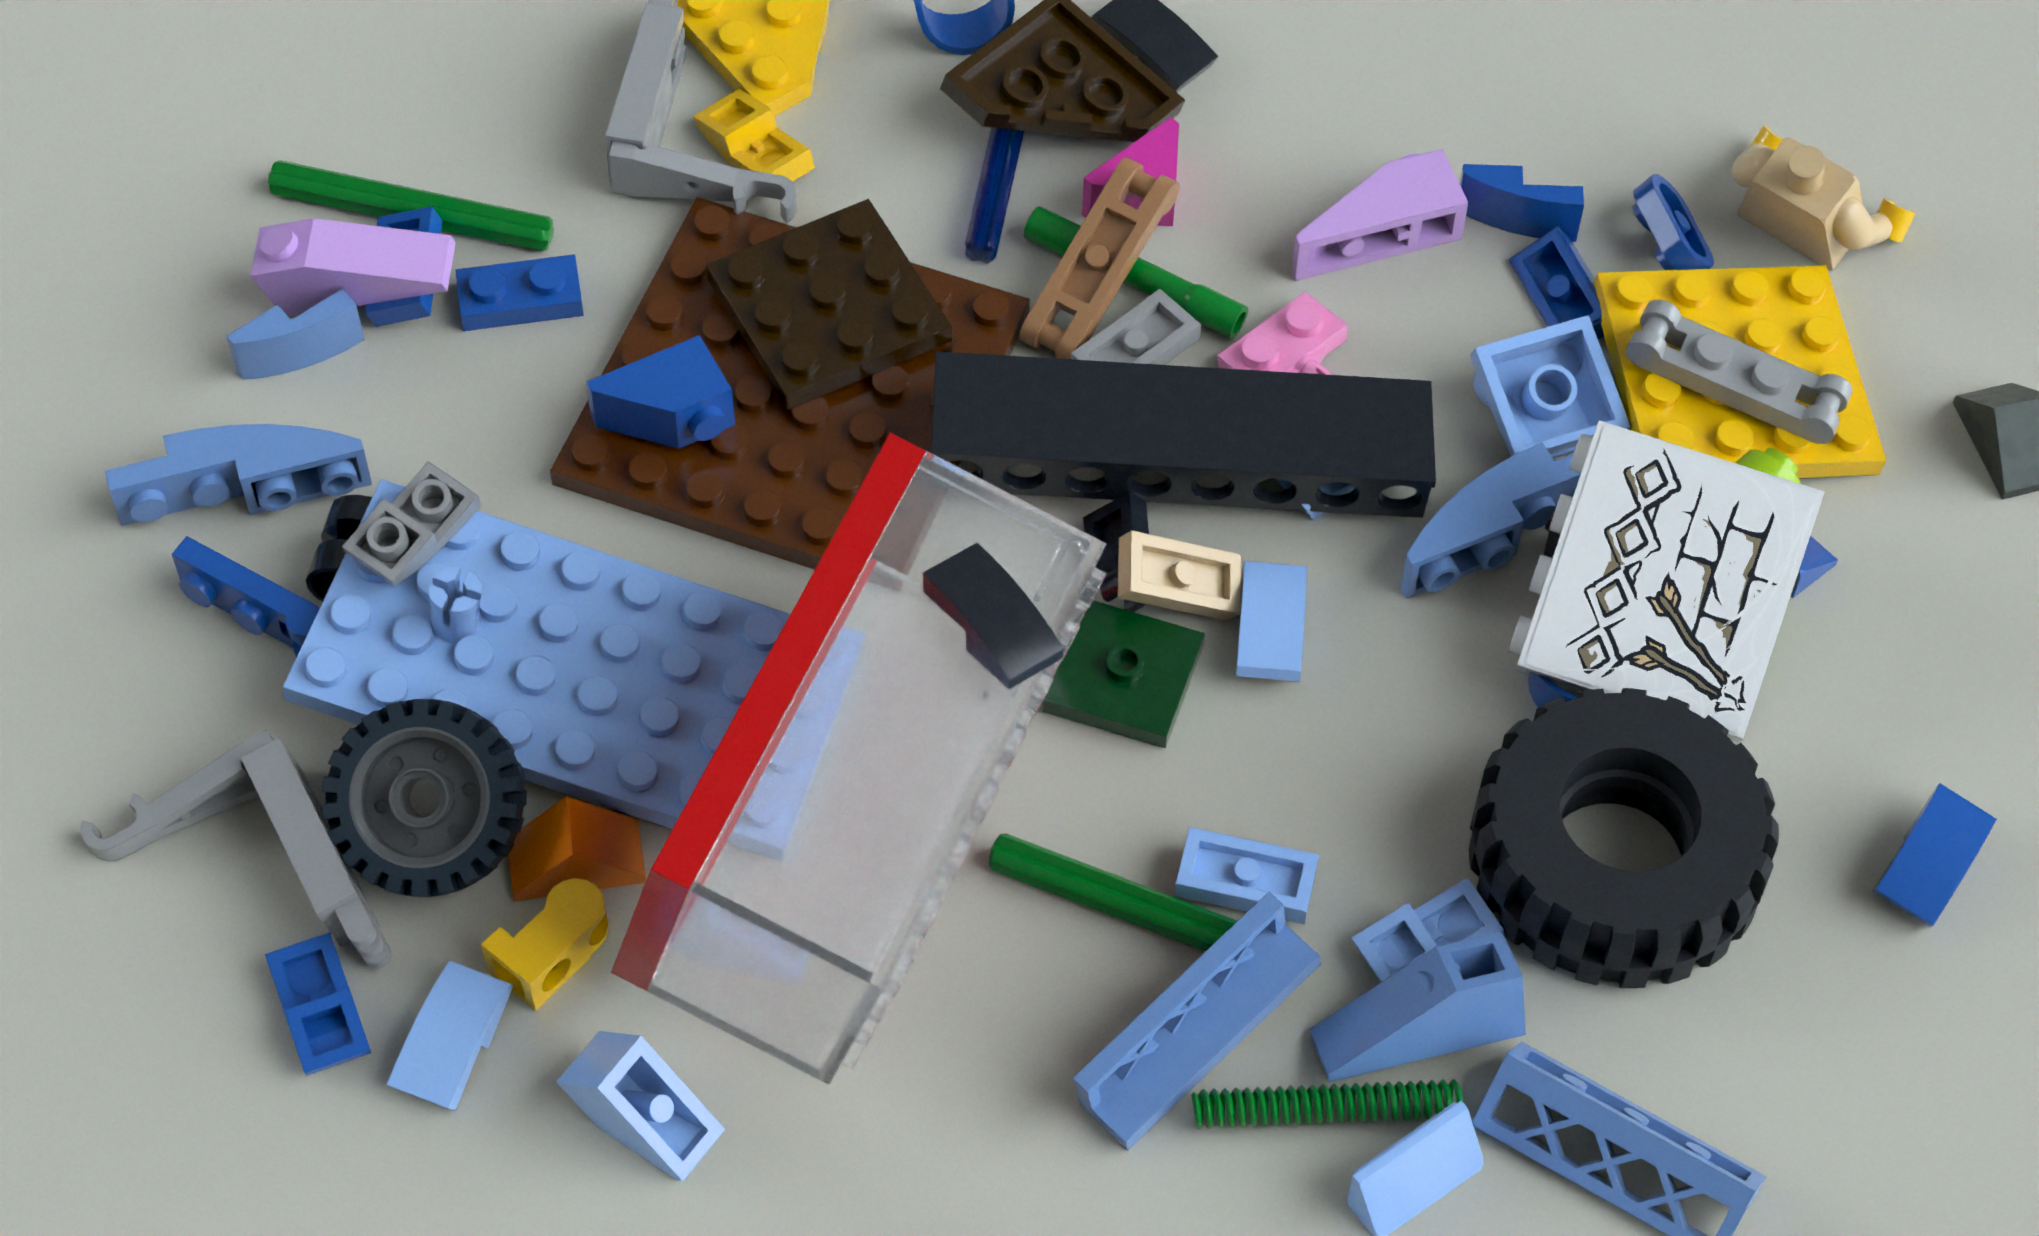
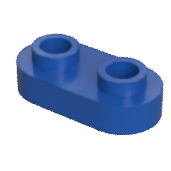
(1672, 225)

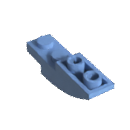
(258, 461)
(1486, 520)

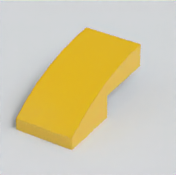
(749, 138)

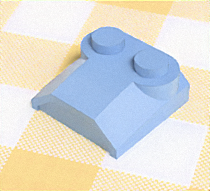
(1548, 387)

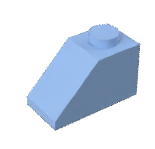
(641, 1102)

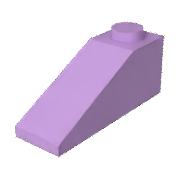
(1391, 213)
(316, 257)

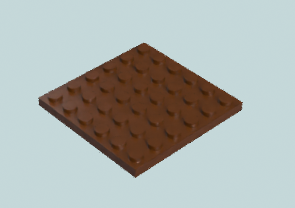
(779, 473)

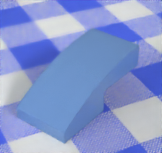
(279, 345)

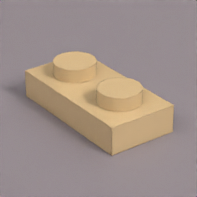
(1179, 575)

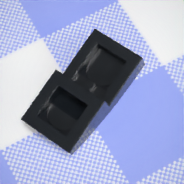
(1157, 39)
(998, 617)

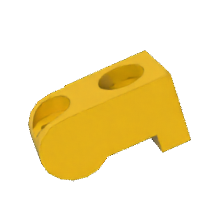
(551, 944)

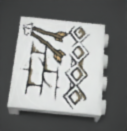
(1667, 575)

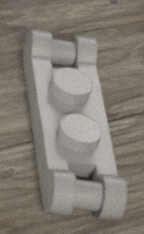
(1738, 374)

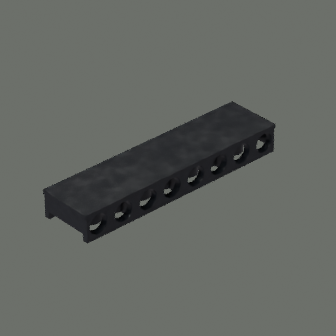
(1186, 427)

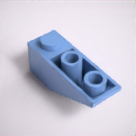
(1430, 1008)

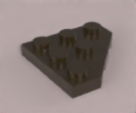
(1062, 78)

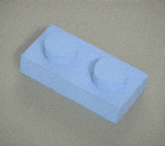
(1242, 871)

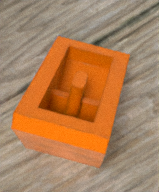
(578, 843)

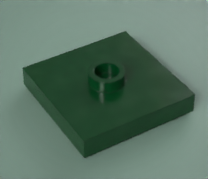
(1125, 674)

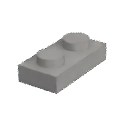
(1146, 334)

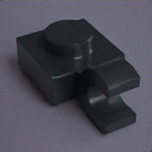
(1108, 525)

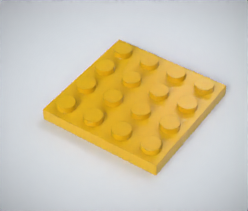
(1770, 308)

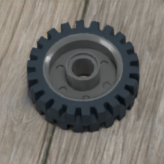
(372, 789)

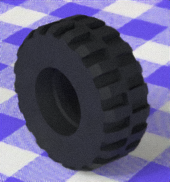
(1607, 918)

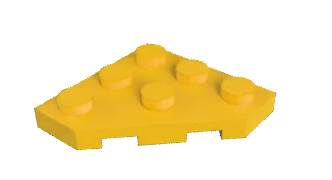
(760, 44)

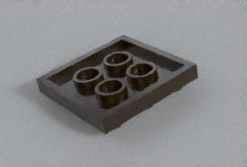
(828, 303)

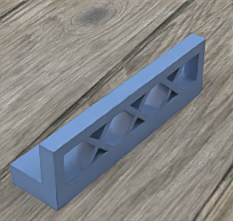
(1195, 1023)
(1626, 1125)

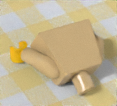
(1811, 201)

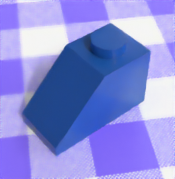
(665, 397)

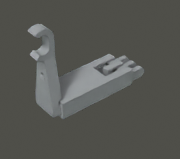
(640, 117)
(265, 770)

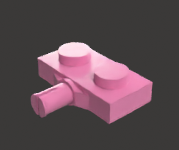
(1288, 340)

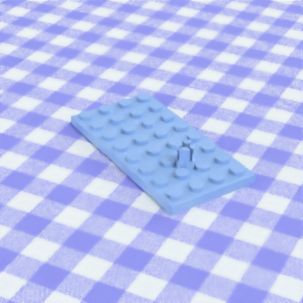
(581, 659)

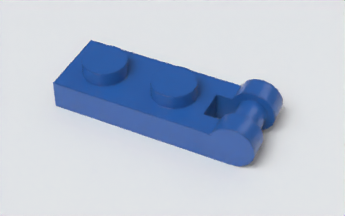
(249, 597)

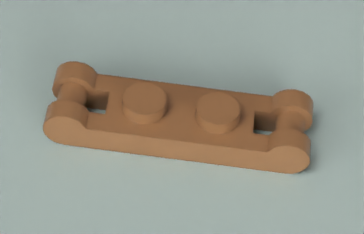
(1099, 258)

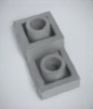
(414, 527)

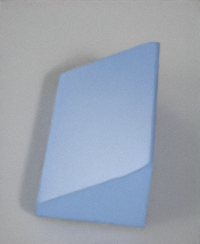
(1416, 1171)

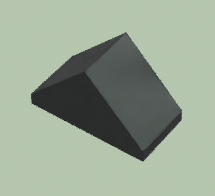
(2005, 434)

